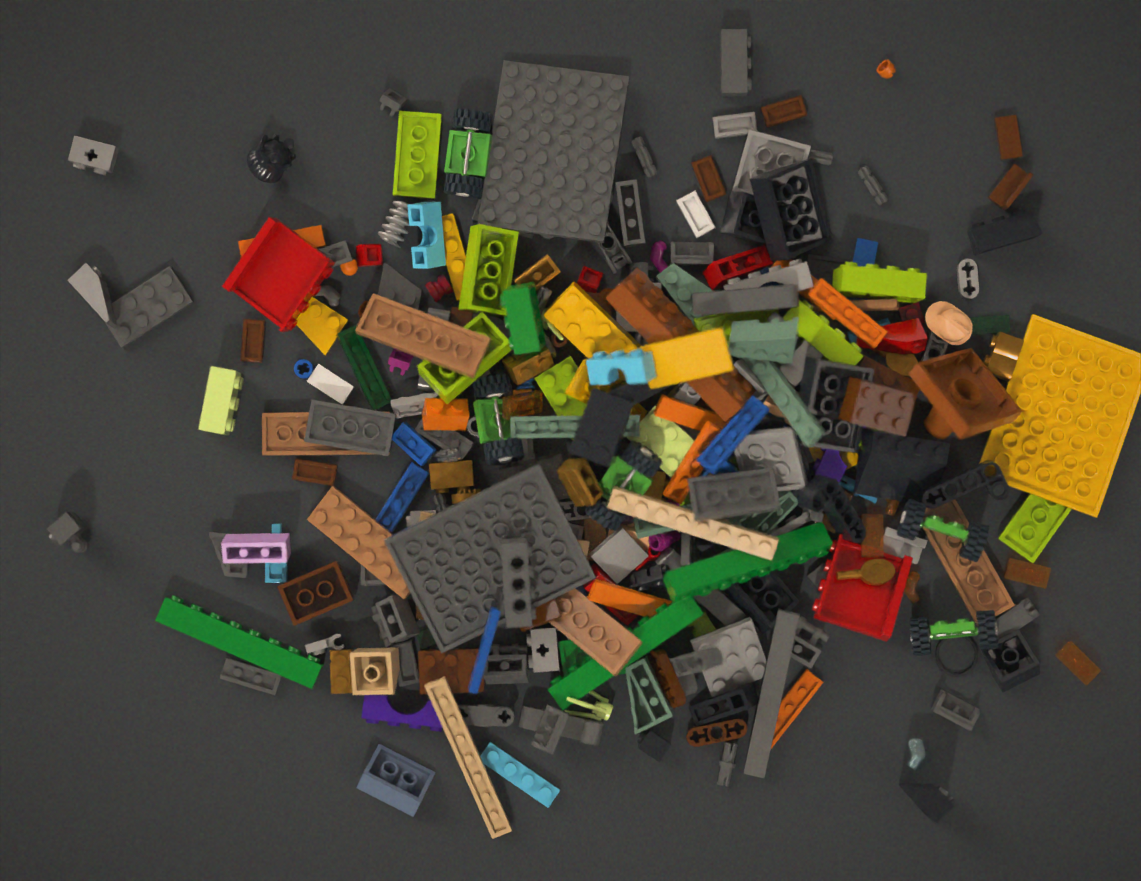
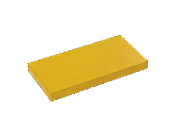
(689, 357)

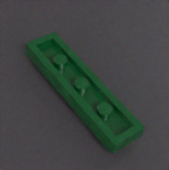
(364, 368)

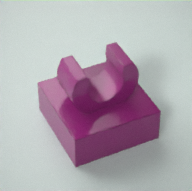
(401, 360)

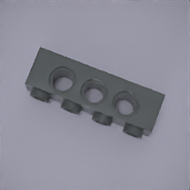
(515, 615)

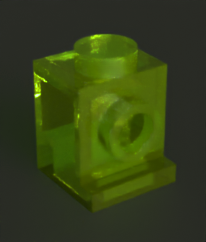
(702, 626)

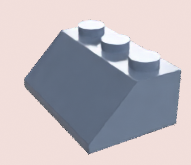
(395, 780)

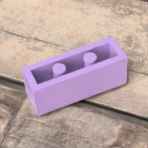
(256, 548)

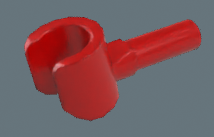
(650, 558)

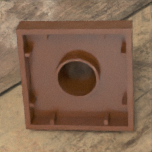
(963, 395)

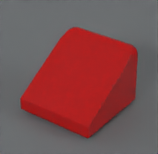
(369, 255)
(589, 279)

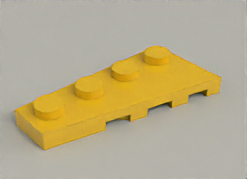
(321, 324)
(581, 389)

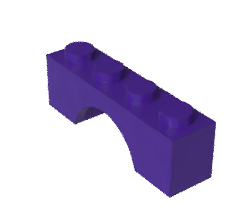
(830, 464)
(379, 708)

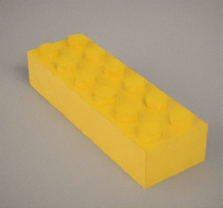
(589, 325)

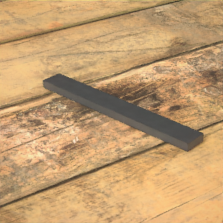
(771, 693)

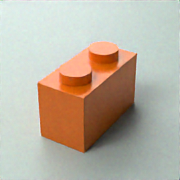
(443, 416)

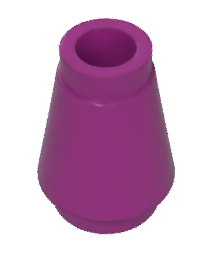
(663, 540)

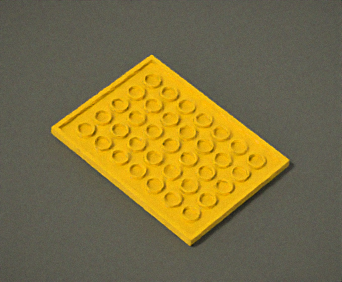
(1074, 415)

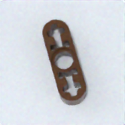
(667, 678)
(733, 735)

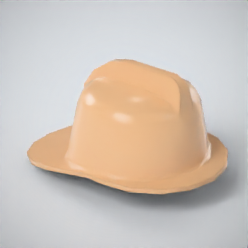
(948, 323)

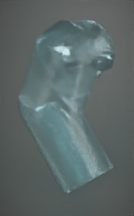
(918, 752)

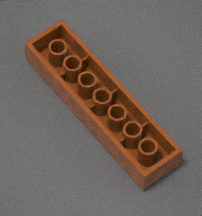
(660, 321)

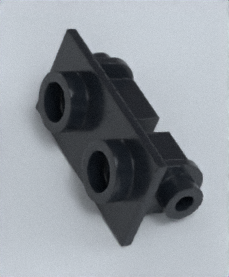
(642, 581)

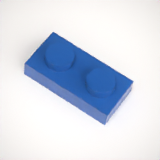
(413, 443)

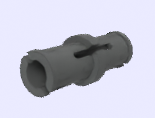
(727, 764)

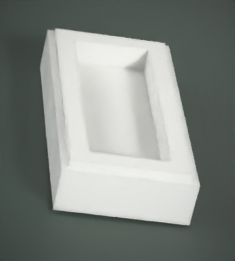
(695, 214)
(330, 384)

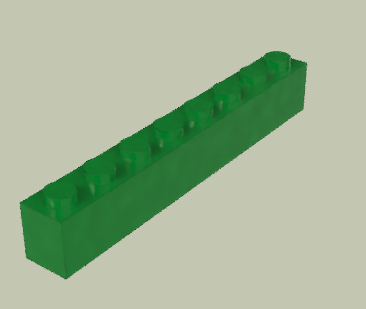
(740, 566)
(650, 631)
(239, 642)

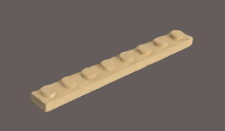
(683, 520)
(468, 757)

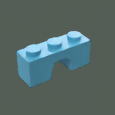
(431, 250)
(636, 365)

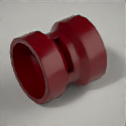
(438, 288)

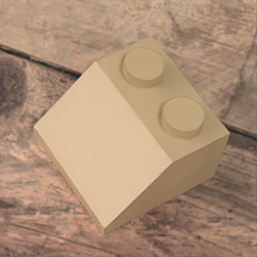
(374, 670)

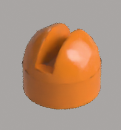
(886, 69)
(349, 268)

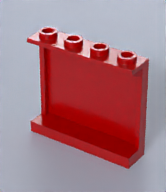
(279, 274)
(857, 604)

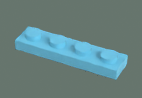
(519, 774)

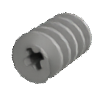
(396, 224)

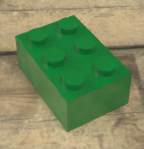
(523, 318)

